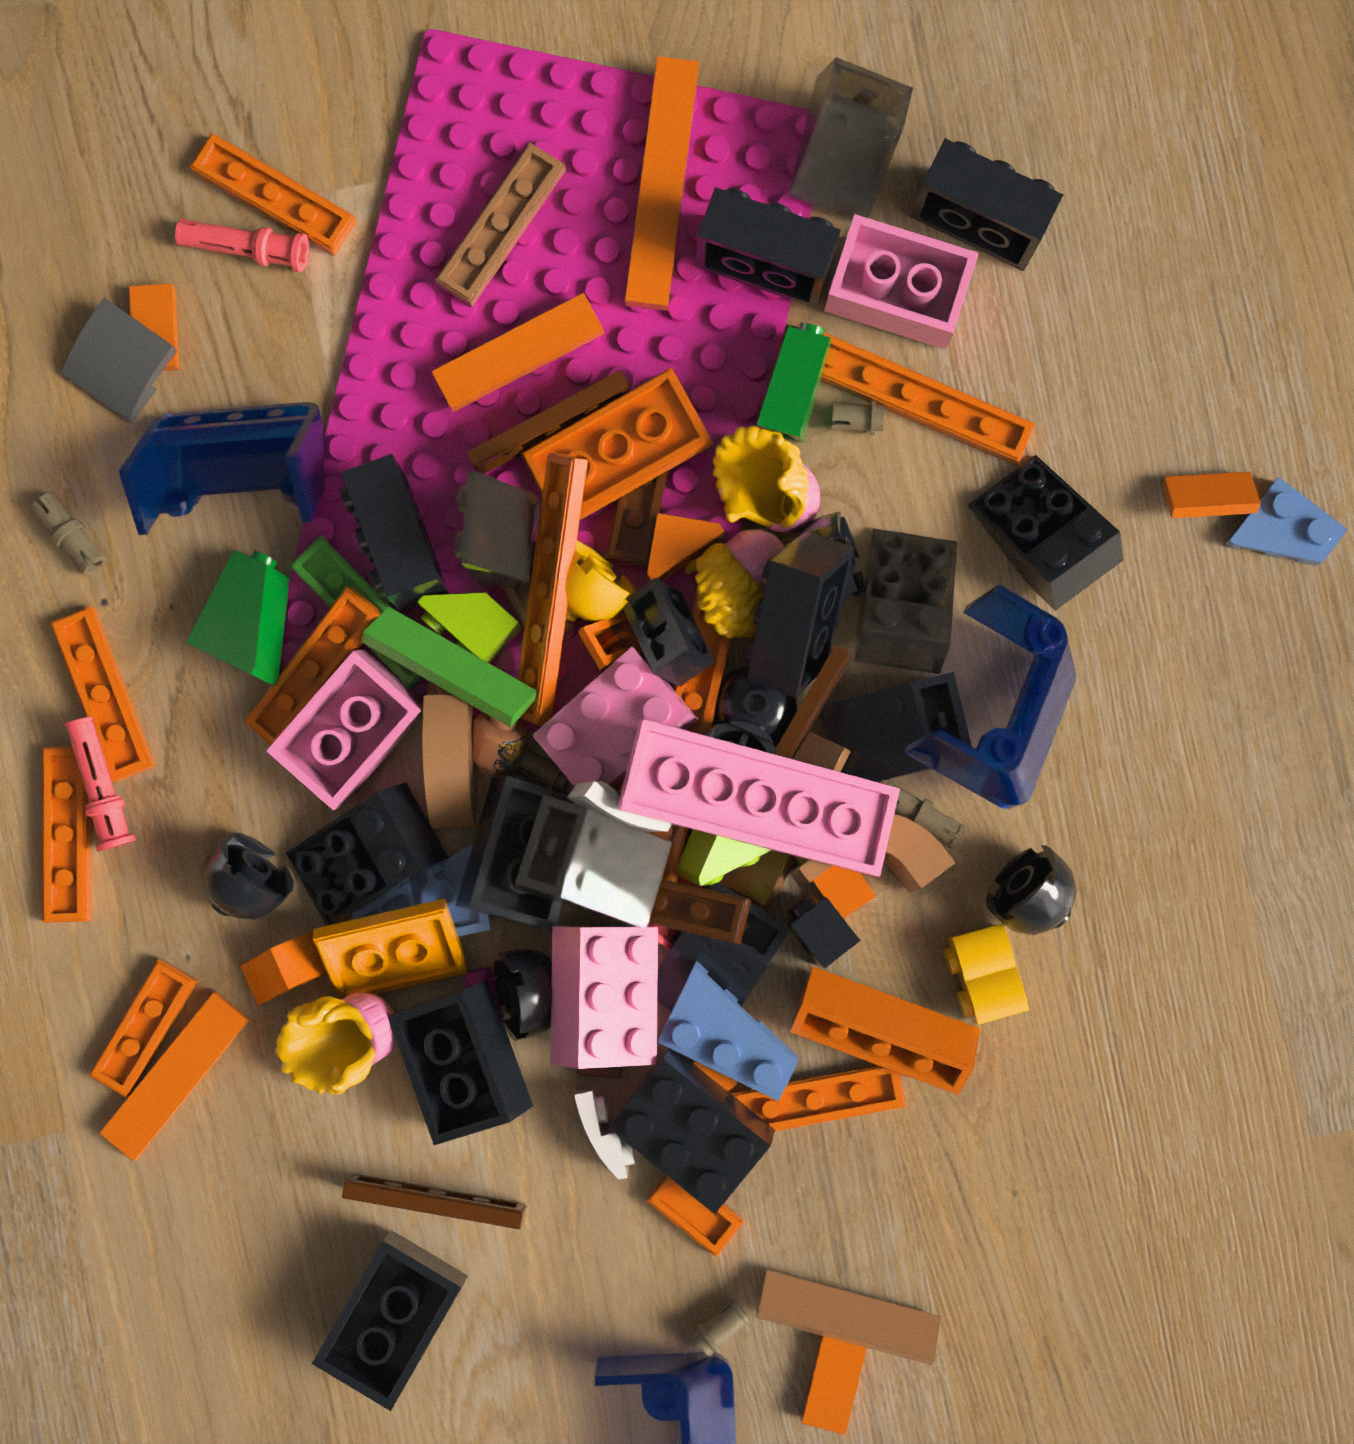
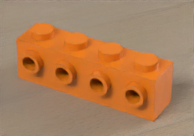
(883, 1025)

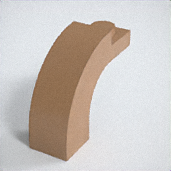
(448, 759)
(910, 853)

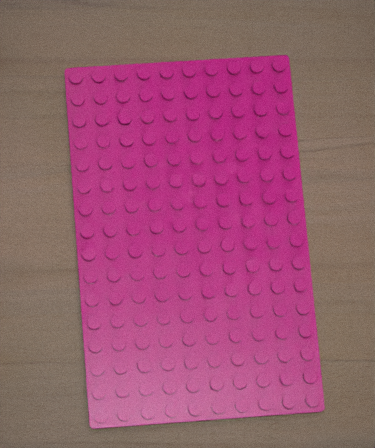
(459, 137)

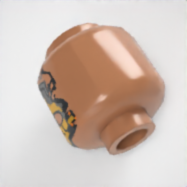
(497, 746)

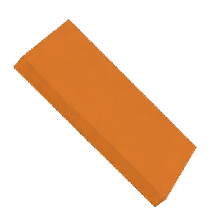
(627, 441)

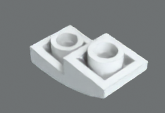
(604, 800)
(609, 1146)

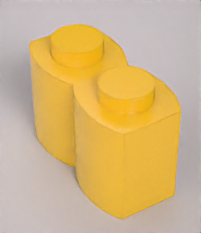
(986, 974)

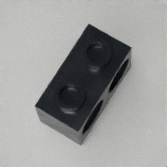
(667, 632)
(821, 930)

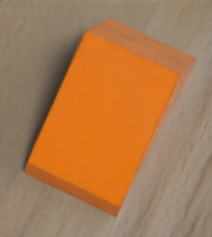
(678, 542)
(609, 640)
(283, 968)

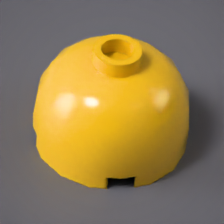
(592, 587)

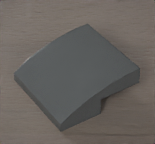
(117, 360)

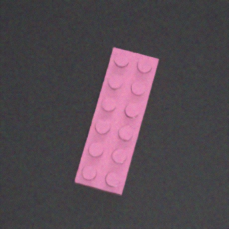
(758, 798)

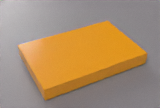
(391, 950)

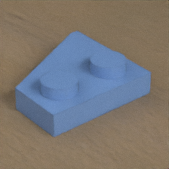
(1288, 527)

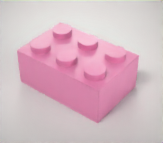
(901, 281)
(598, 727)
(347, 729)
(604, 996)

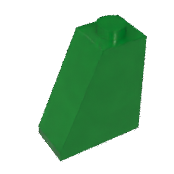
(795, 381)
(246, 616)

